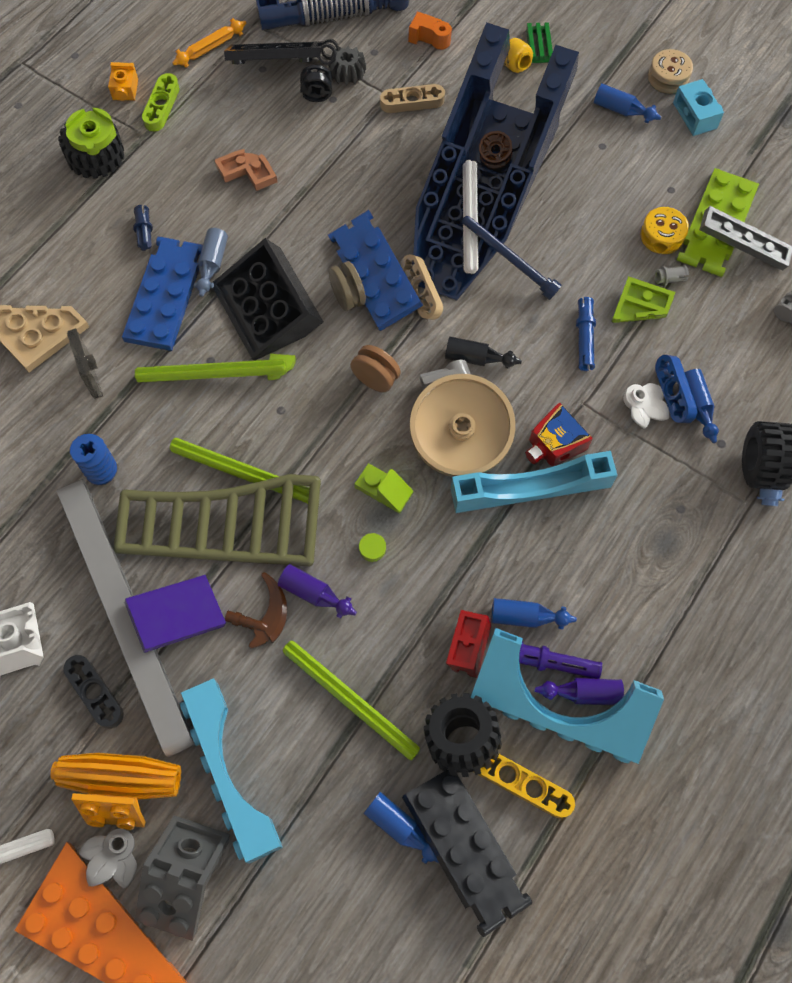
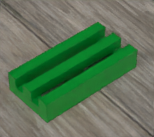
(538, 29)

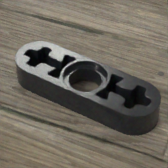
(97, 713)

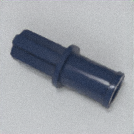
(142, 227)

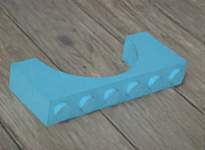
(619, 730)

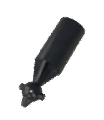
(477, 353)

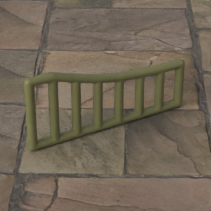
(231, 494)

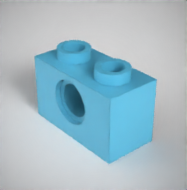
(698, 107)

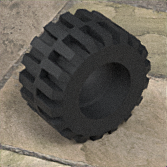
(96, 164)
(768, 456)
(459, 713)

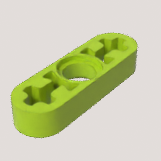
(162, 111)

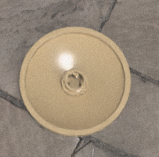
(462, 425)

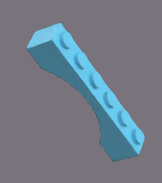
(492, 490)
(253, 829)

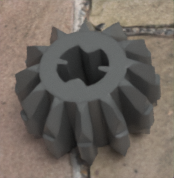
(348, 65)

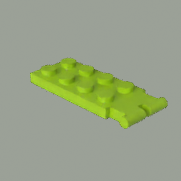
(730, 195)

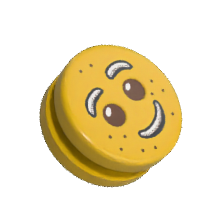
(664, 230)

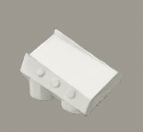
(19, 639)

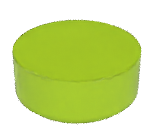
(372, 547)

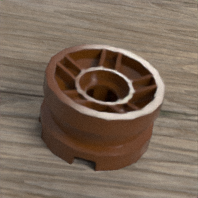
(487, 145)

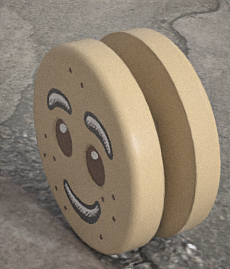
(670, 70)

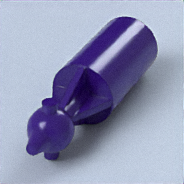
(313, 591)
(585, 691)

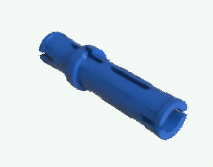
(586, 324)

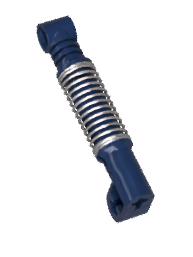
(303, 12)

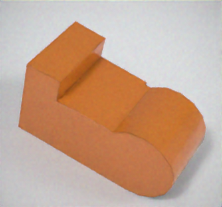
(430, 30)

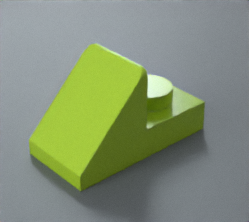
(384, 487)

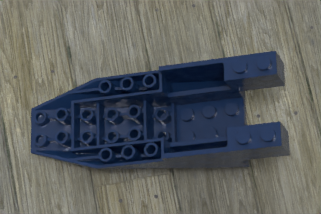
(499, 192)

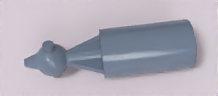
(210, 258)

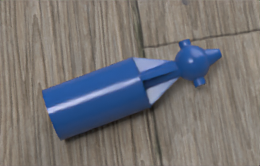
(624, 103)
(704, 403)
(527, 614)
(398, 826)

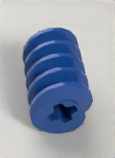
(93, 459)

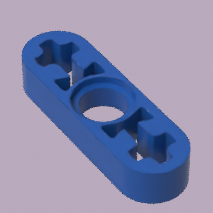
(684, 395)

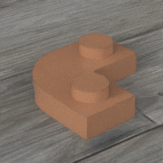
(241, 163)

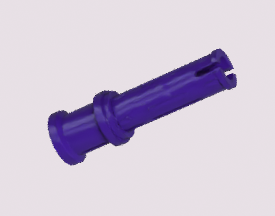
(540, 660)

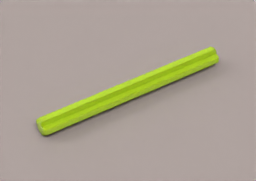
(210, 370)
(231, 466)
(351, 700)

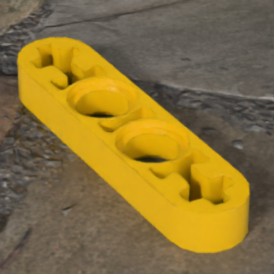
(518, 787)

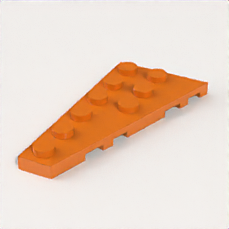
(92, 927)

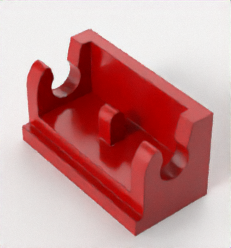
(469, 643)

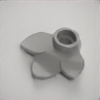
(108, 862)

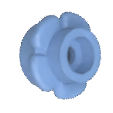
(770, 497)

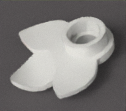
(647, 405)

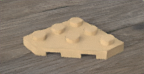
(37, 332)

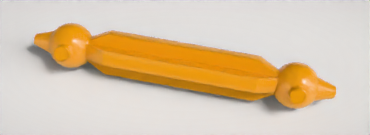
(209, 43)

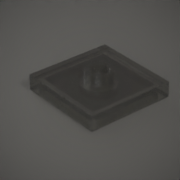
(85, 363)

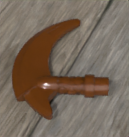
(272, 623)

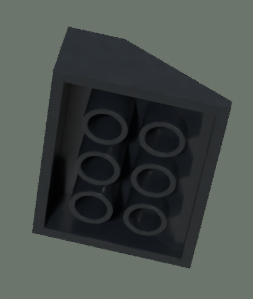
(266, 300)

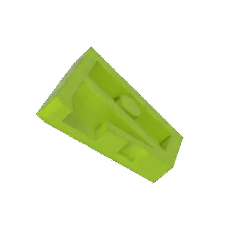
(642, 302)

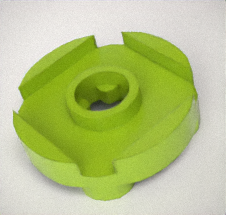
(91, 141)

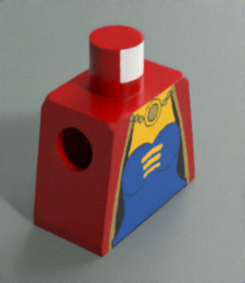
(557, 438)

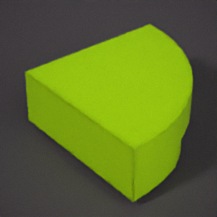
(290, 362)

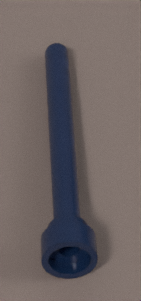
(547, 286)

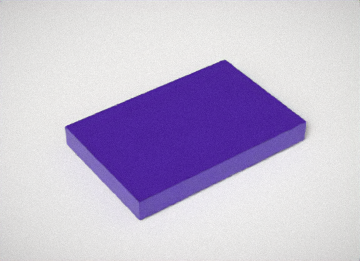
(174, 613)

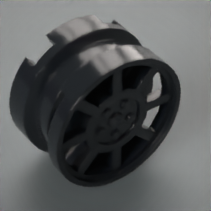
(316, 85)

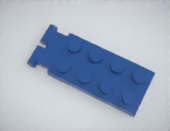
(384, 281)
(163, 295)

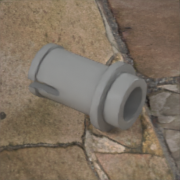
(667, 275)

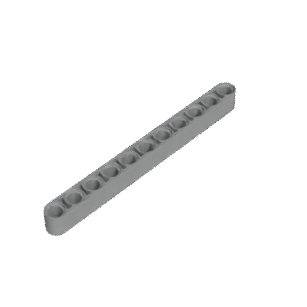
(113, 588)

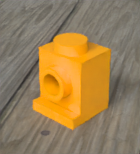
(123, 81)

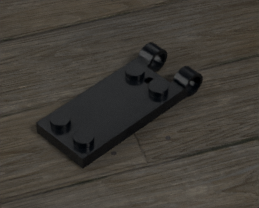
(303, 50)

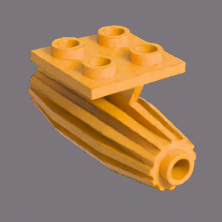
(115, 785)

